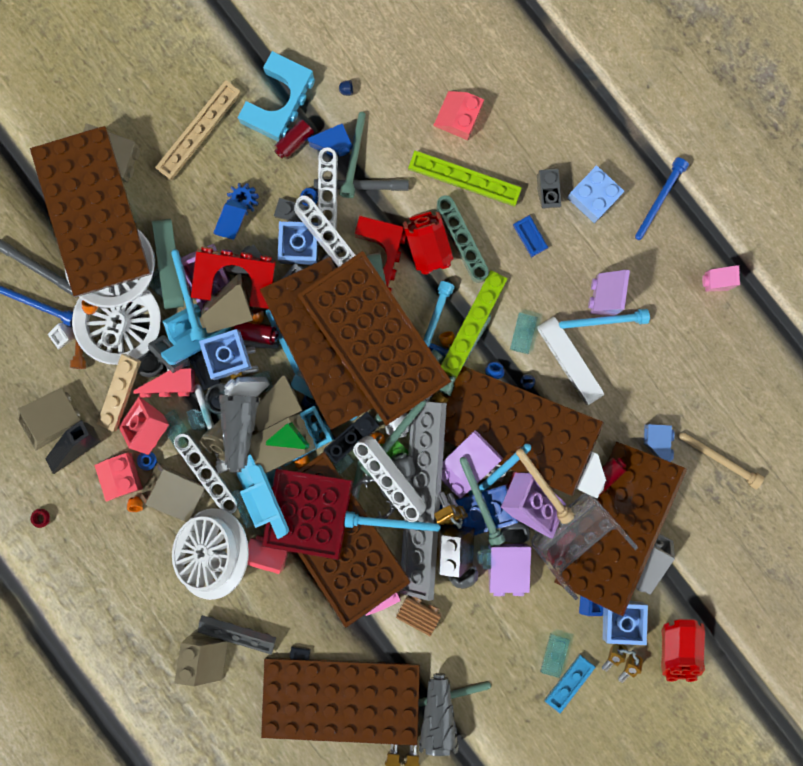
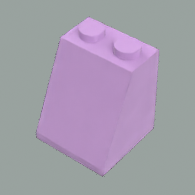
(510, 569)

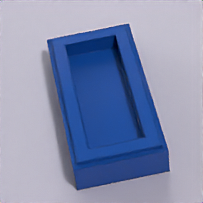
(530, 236)

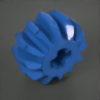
(245, 191)

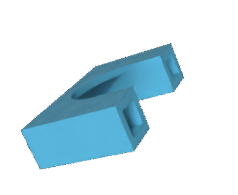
(276, 123)

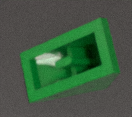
(288, 437)

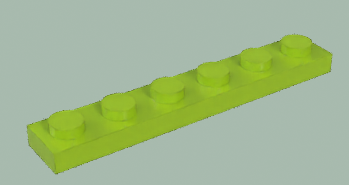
(464, 178)
(473, 323)

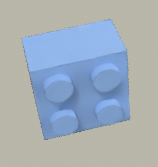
(595, 194)
(297, 244)
(225, 354)
(627, 628)

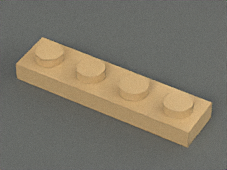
(119, 392)

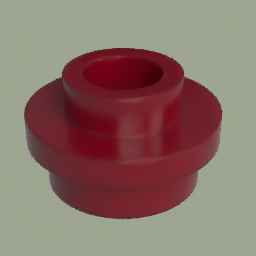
(35, 518)

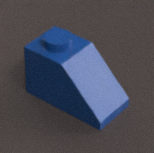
(333, 138)

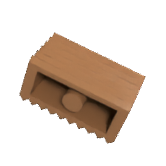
(419, 615)

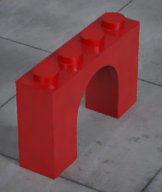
(388, 237)
(209, 262)

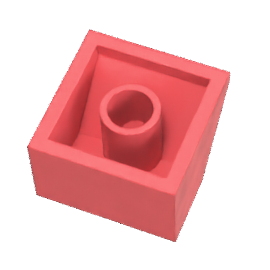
(459, 113)
(143, 426)
(118, 476)
(266, 558)

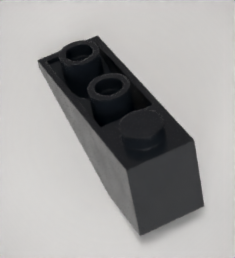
(353, 434)
(72, 445)

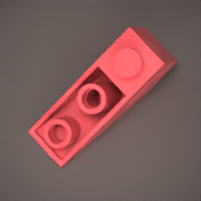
(167, 383)

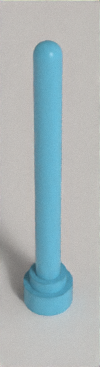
(445, 290)
(641, 316)
(197, 332)
(501, 470)
(353, 519)

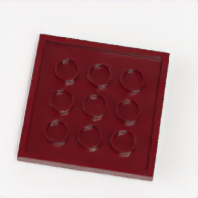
(313, 512)

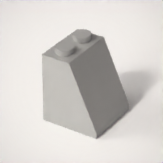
(657, 564)

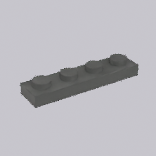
(236, 634)

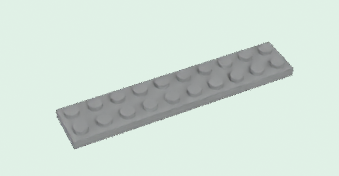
(420, 546)

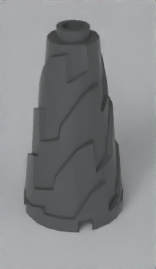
(237, 423)
(439, 727)

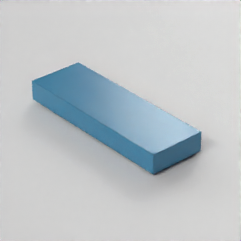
(569, 683)

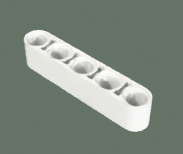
(325, 186)
(325, 227)
(570, 361)
(197, 469)
(388, 469)

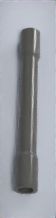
(393, 185)
(10, 251)

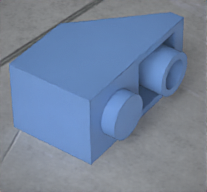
(658, 440)

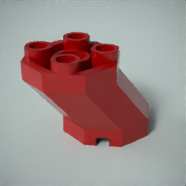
(428, 242)
(683, 650)

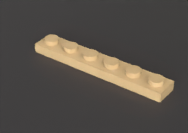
(198, 130)

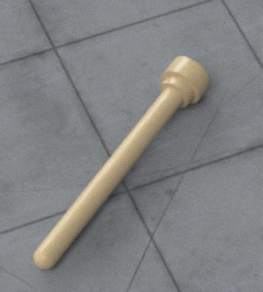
(754, 479)
(564, 513)

